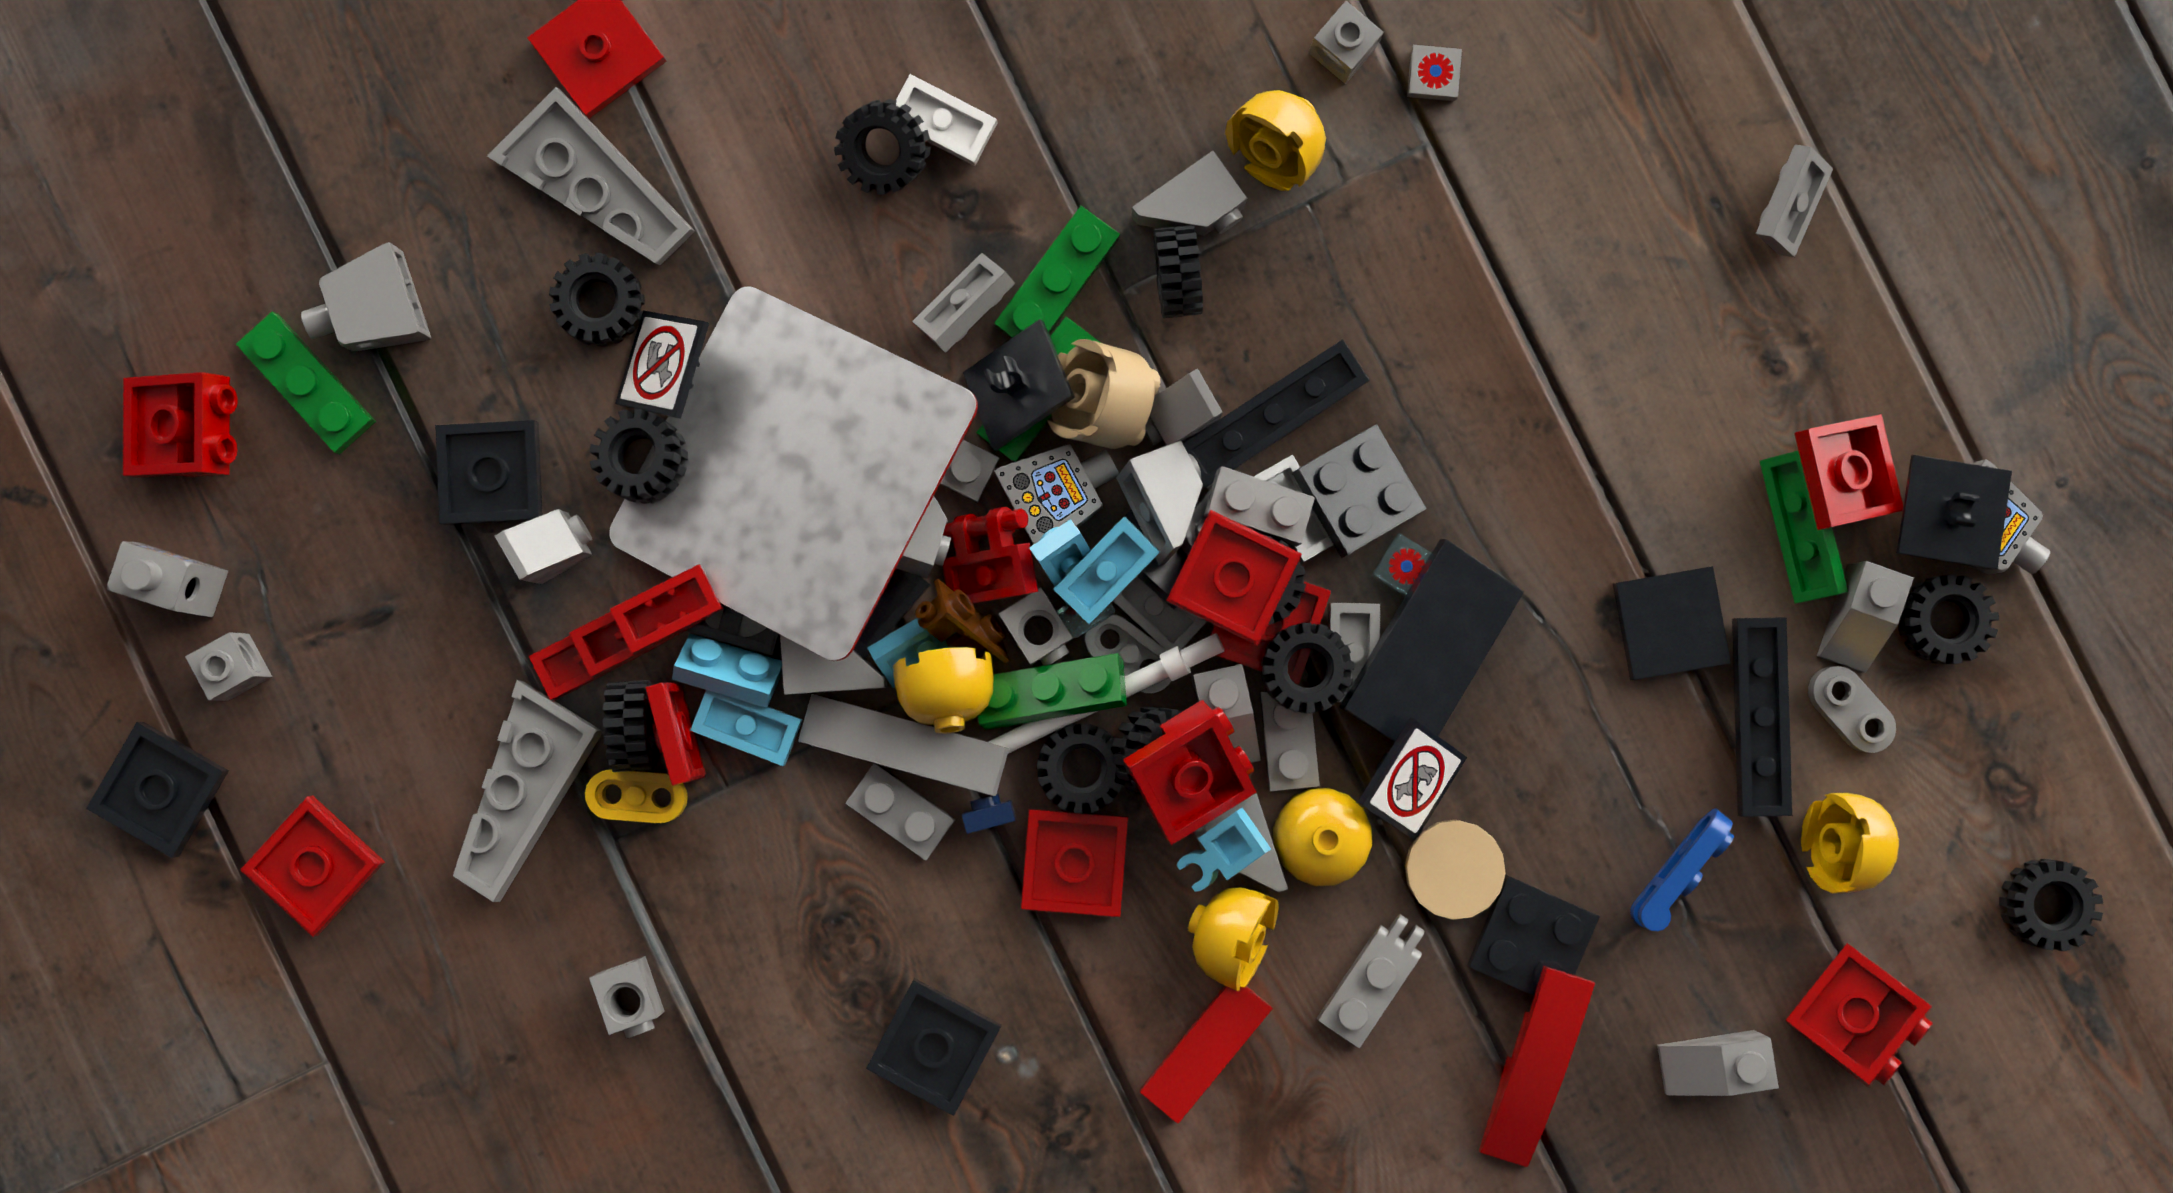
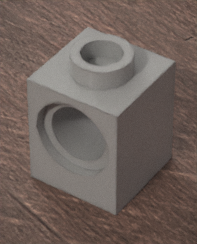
(1345, 42)
(1033, 606)
(228, 666)
(635, 975)

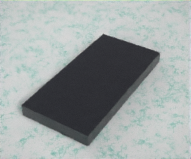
(1432, 644)

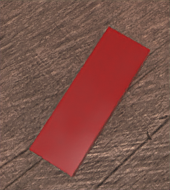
(1205, 1051)

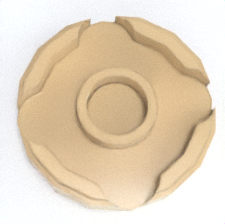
(1455, 869)

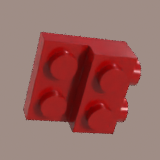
(178, 425)
(1849, 471)
(1191, 771)
(1861, 1017)

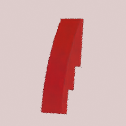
(626, 632)
(1536, 1066)

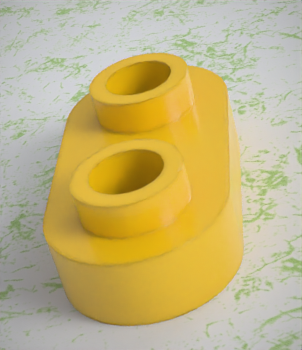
(637, 796)

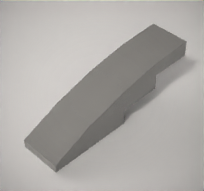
(903, 745)

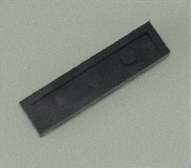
(1276, 411)
(1762, 717)

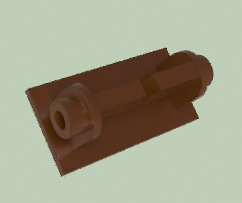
(955, 613)

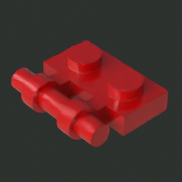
(991, 573)

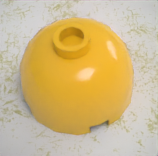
(1279, 138)
(945, 687)
(1322, 837)
(1849, 842)
(1232, 934)

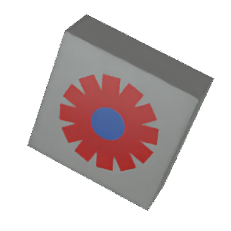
(1434, 72)

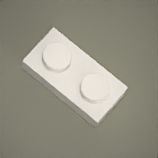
(949, 121)

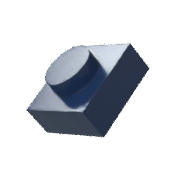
(988, 813)

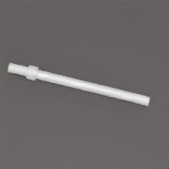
(1172, 664)

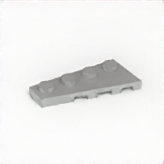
(584, 171)
(531, 773)

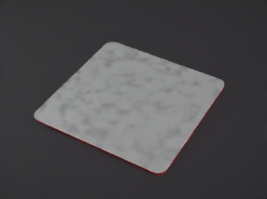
(799, 471)

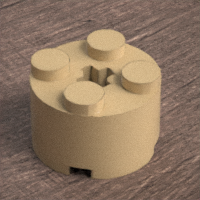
(1111, 394)

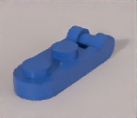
(1681, 871)

